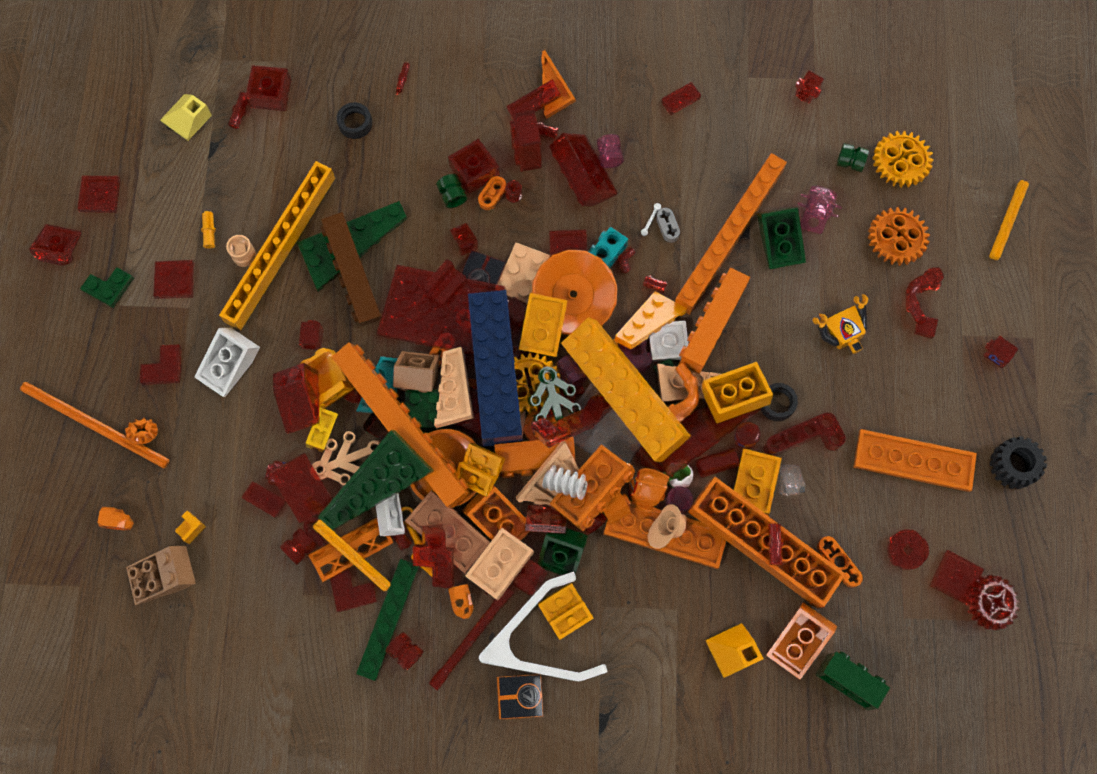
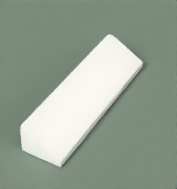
(390, 517)

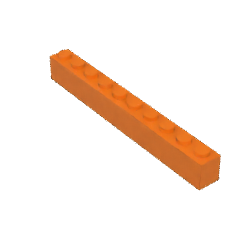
(730, 233)
(396, 417)

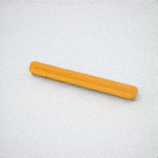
(1009, 220)
(351, 555)

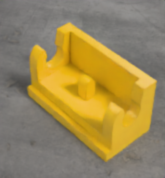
(321, 432)

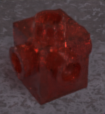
(809, 87)

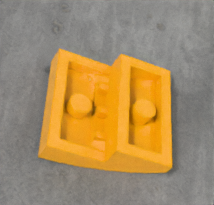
(480, 468)
(565, 611)

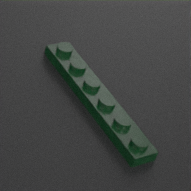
(387, 620)

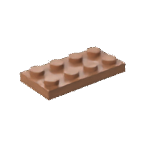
(459, 533)

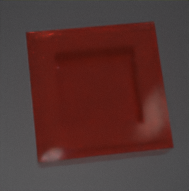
(927, 329)

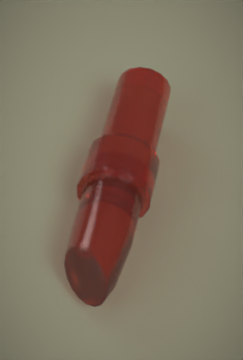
(402, 78)

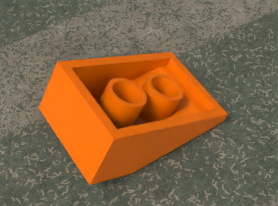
(495, 512)
(801, 640)

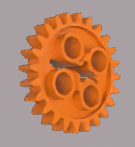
(887, 246)

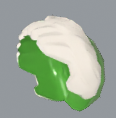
(681, 478)

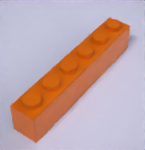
(714, 321)

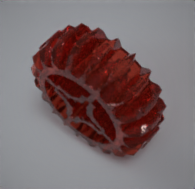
(985, 604)

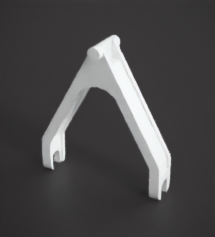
(499, 651)

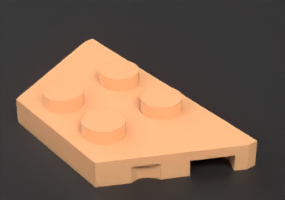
(533, 489)

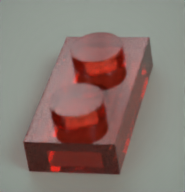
(681, 98)
(264, 499)

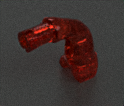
(929, 280)

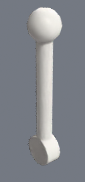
(657, 207)

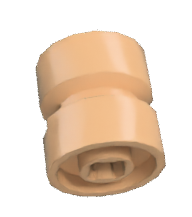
(241, 250)

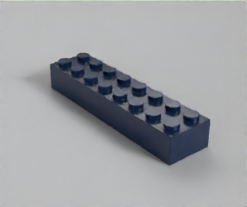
(495, 368)

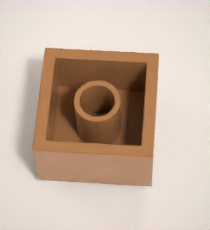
(416, 371)

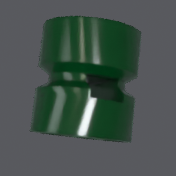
(852, 157)
(451, 191)

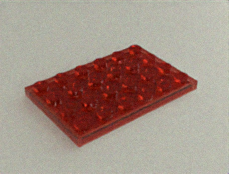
(421, 320)

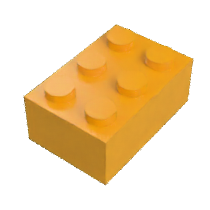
(736, 392)

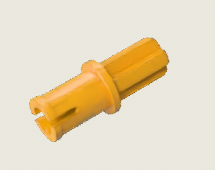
(208, 230)

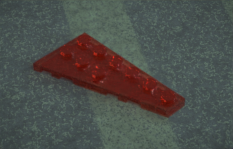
(704, 435)

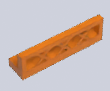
(354, 539)

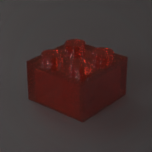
(268, 88)
(473, 165)

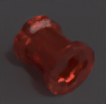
(512, 186)

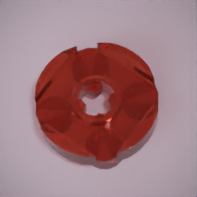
(899, 557)

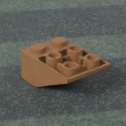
(160, 574)

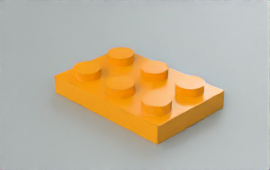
(542, 324)
(757, 478)

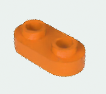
(492, 194)

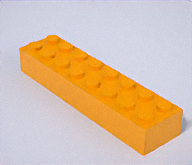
(625, 390)

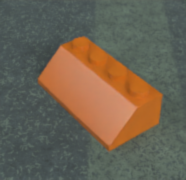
(526, 456)

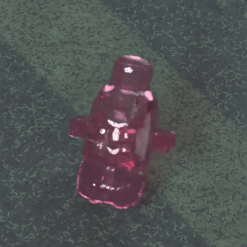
(819, 205)

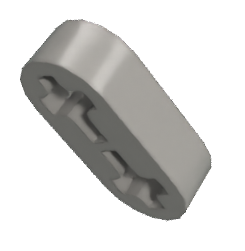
(664, 227)

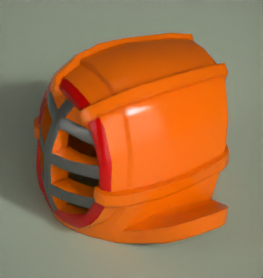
(648, 488)

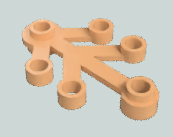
(342, 460)

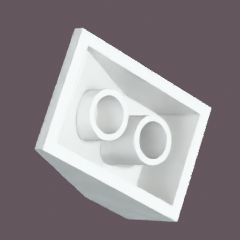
(226, 360)

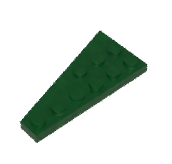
(365, 233)
(383, 474)

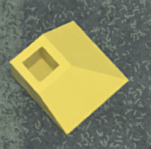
(187, 116)

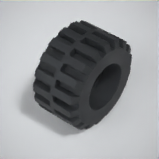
(1028, 452)

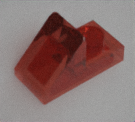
(464, 239)

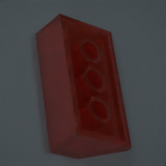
(582, 169)

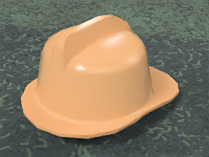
(667, 526)

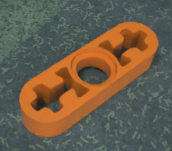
(848, 563)

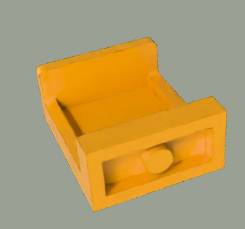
(332, 381)

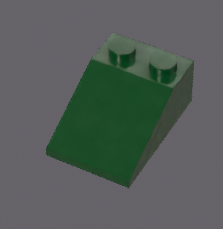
(782, 237)

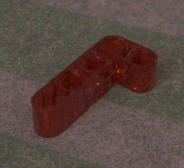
(802, 437)

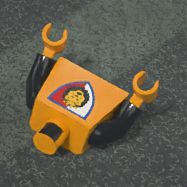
(845, 327)

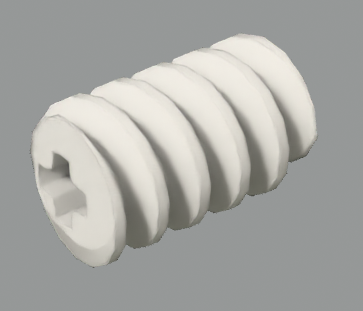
(565, 483)

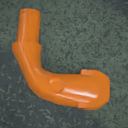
(688, 405)

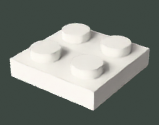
(668, 341)

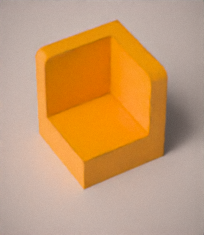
(190, 527)

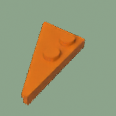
(550, 72)

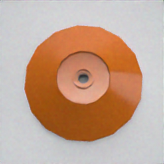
(587, 277)

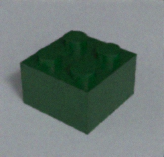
(423, 408)

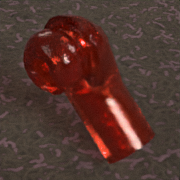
(623, 260)
(579, 391)

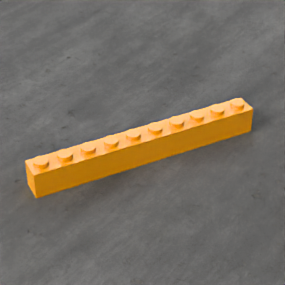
(277, 246)

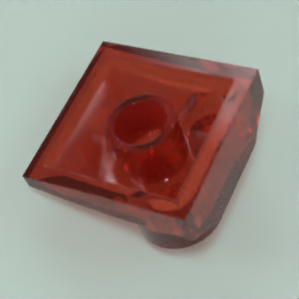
(55, 245)

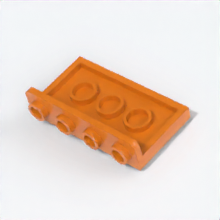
(605, 478)

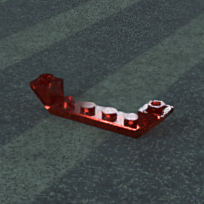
(571, 425)

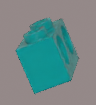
(610, 251)

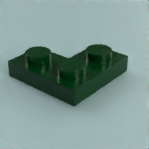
(109, 291)

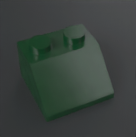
(562, 552)

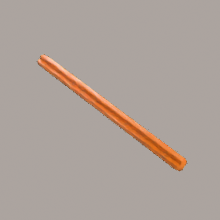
(94, 424)

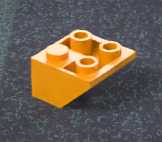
(734, 650)

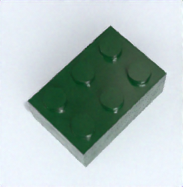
(853, 680)

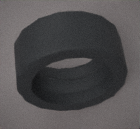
(354, 133)
(790, 393)

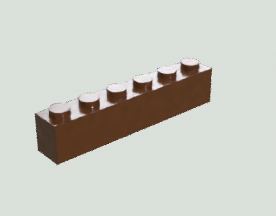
(351, 269)

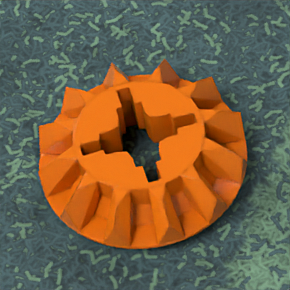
(143, 436)

